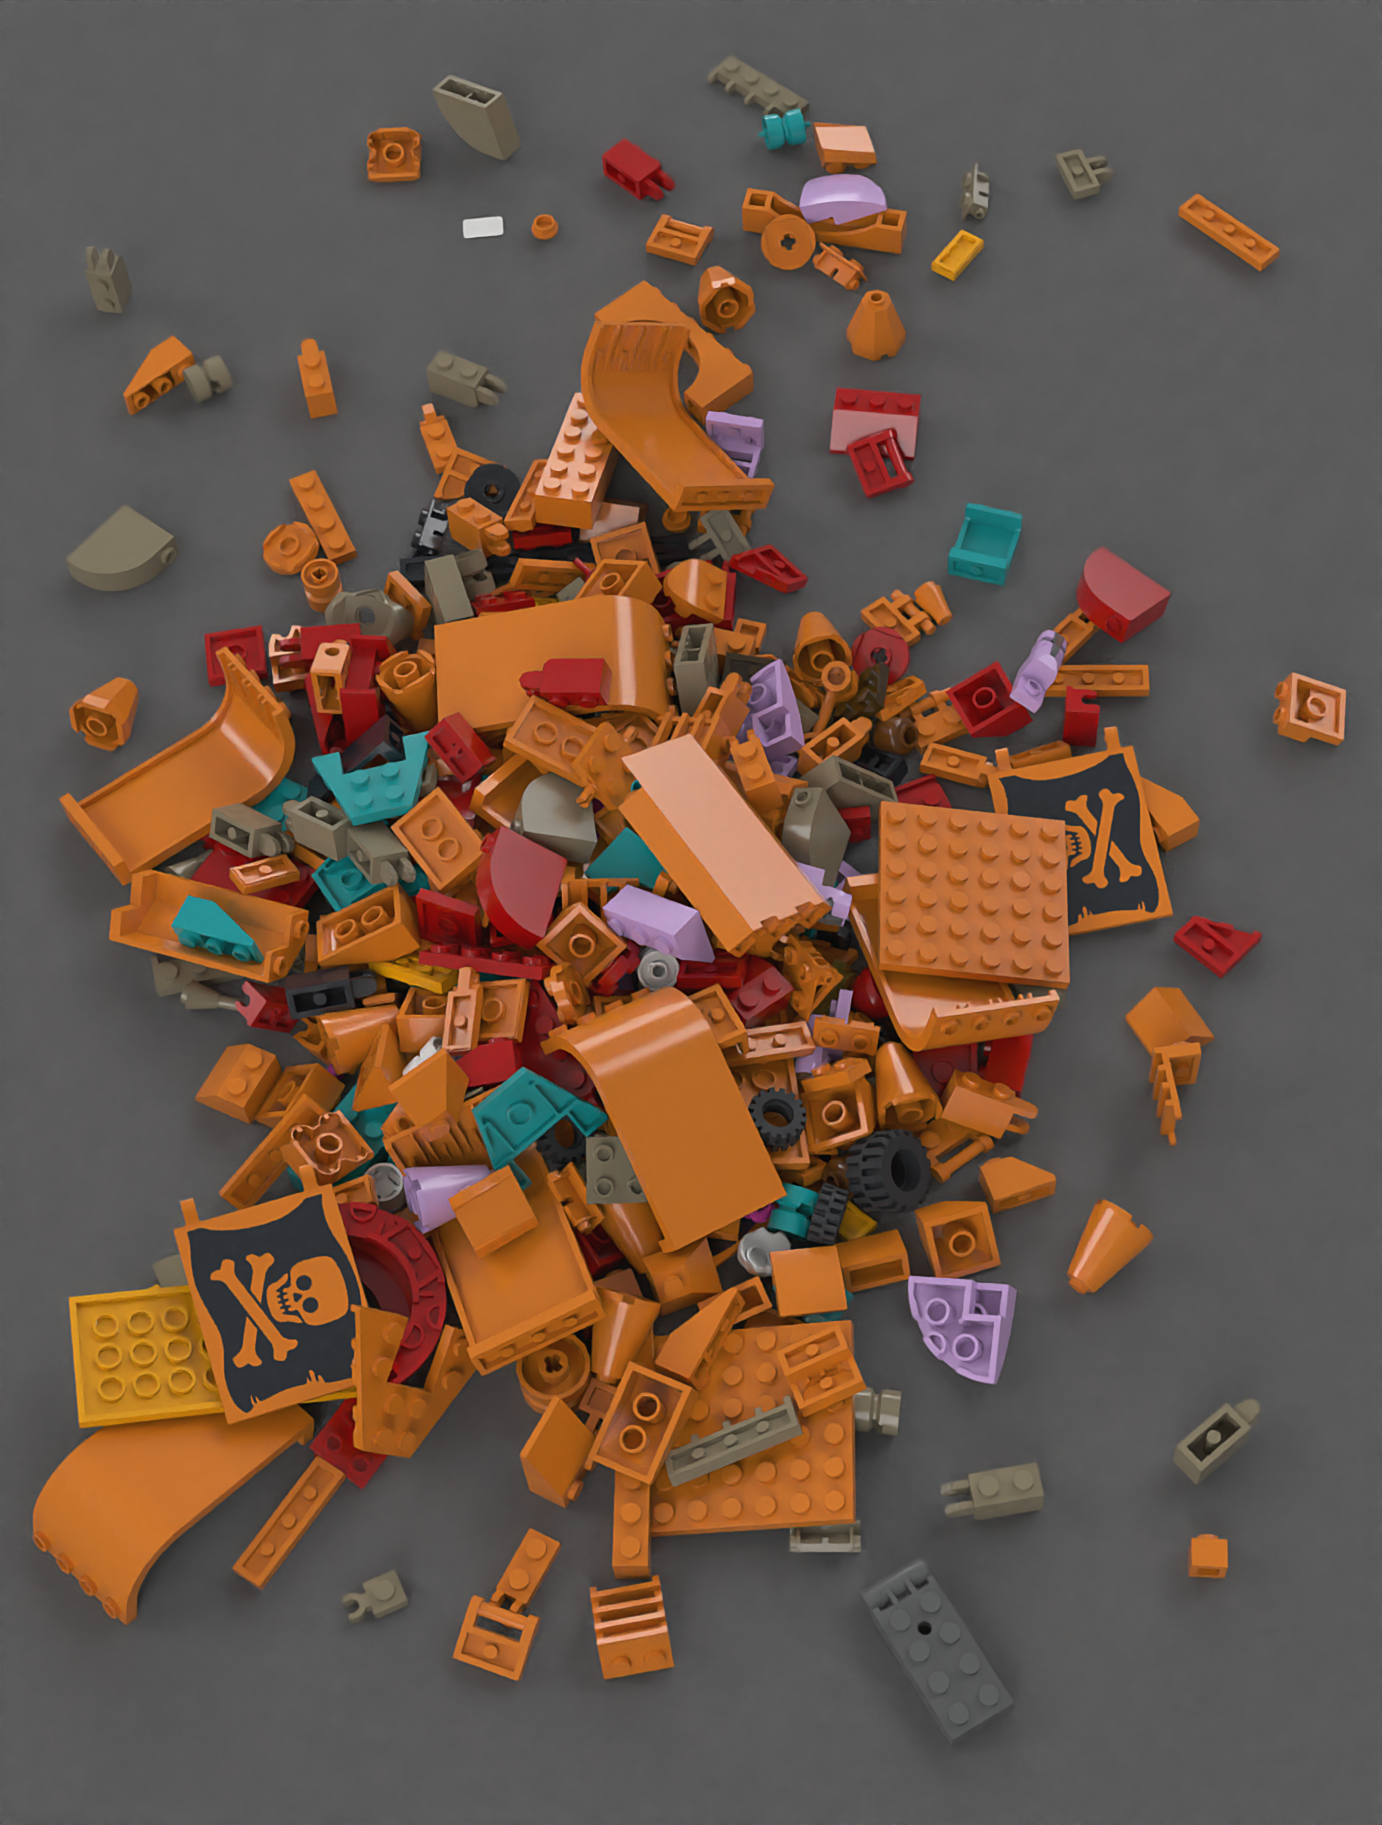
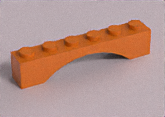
(878, 231)

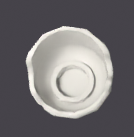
(755, 1249)

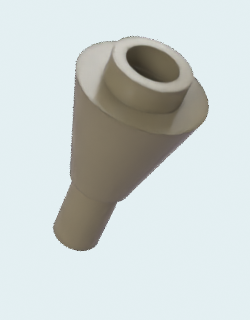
(188, 867)
(202, 997)

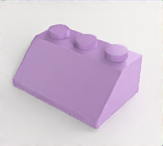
(659, 924)

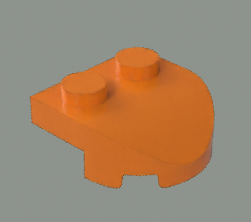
(697, 589)

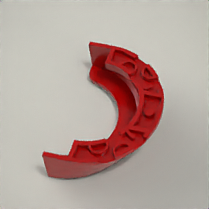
(403, 1278)

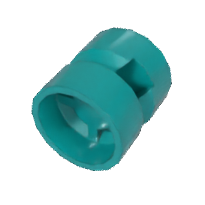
(793, 1212)

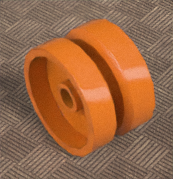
(555, 1370)

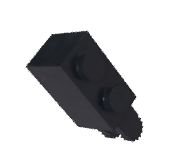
(327, 990)

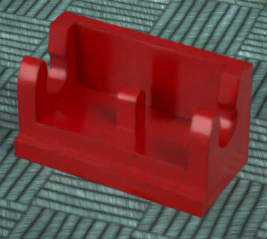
(1080, 719)
(460, 747)
(267, 1007)

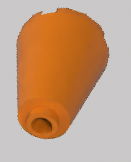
(817, 646)
(411, 687)
(352, 1032)
(902, 1091)
(633, 1231)
(1105, 1247)
(620, 1333)

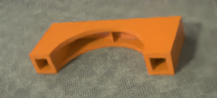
(721, 375)

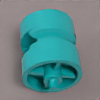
(789, 129)

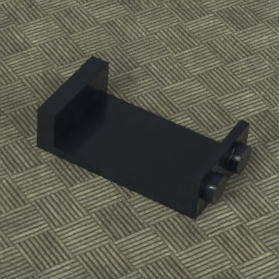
(381, 738)

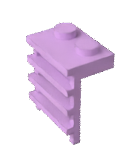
(738, 437)

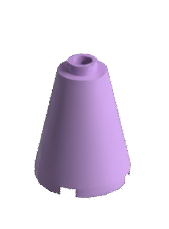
(431, 1187)

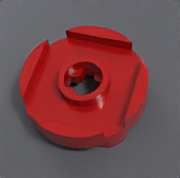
(872, 642)
(626, 961)

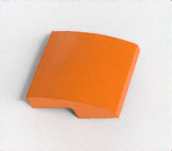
(808, 1281)
(821, 1370)

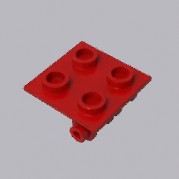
(337, 1447)

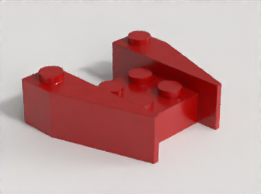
(362, 697)

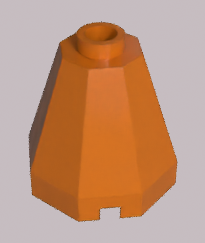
(724, 300)
(876, 327)
(106, 714)

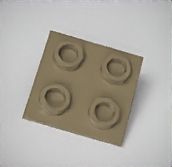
(610, 1173)

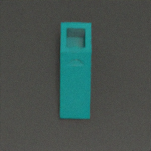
(207, 926)

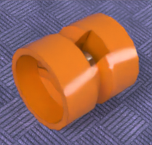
(321, 583)

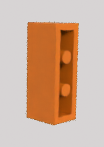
(631, 1528)

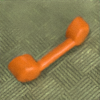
(834, 687)

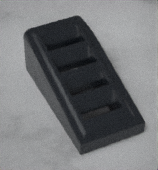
(892, 769)

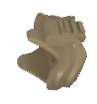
(390, 617)

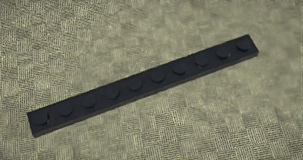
(667, 548)

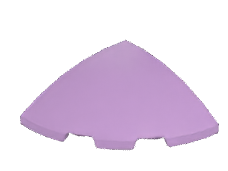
(841, 197)
(773, 713)
(964, 1323)

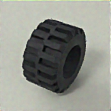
(889, 1172)

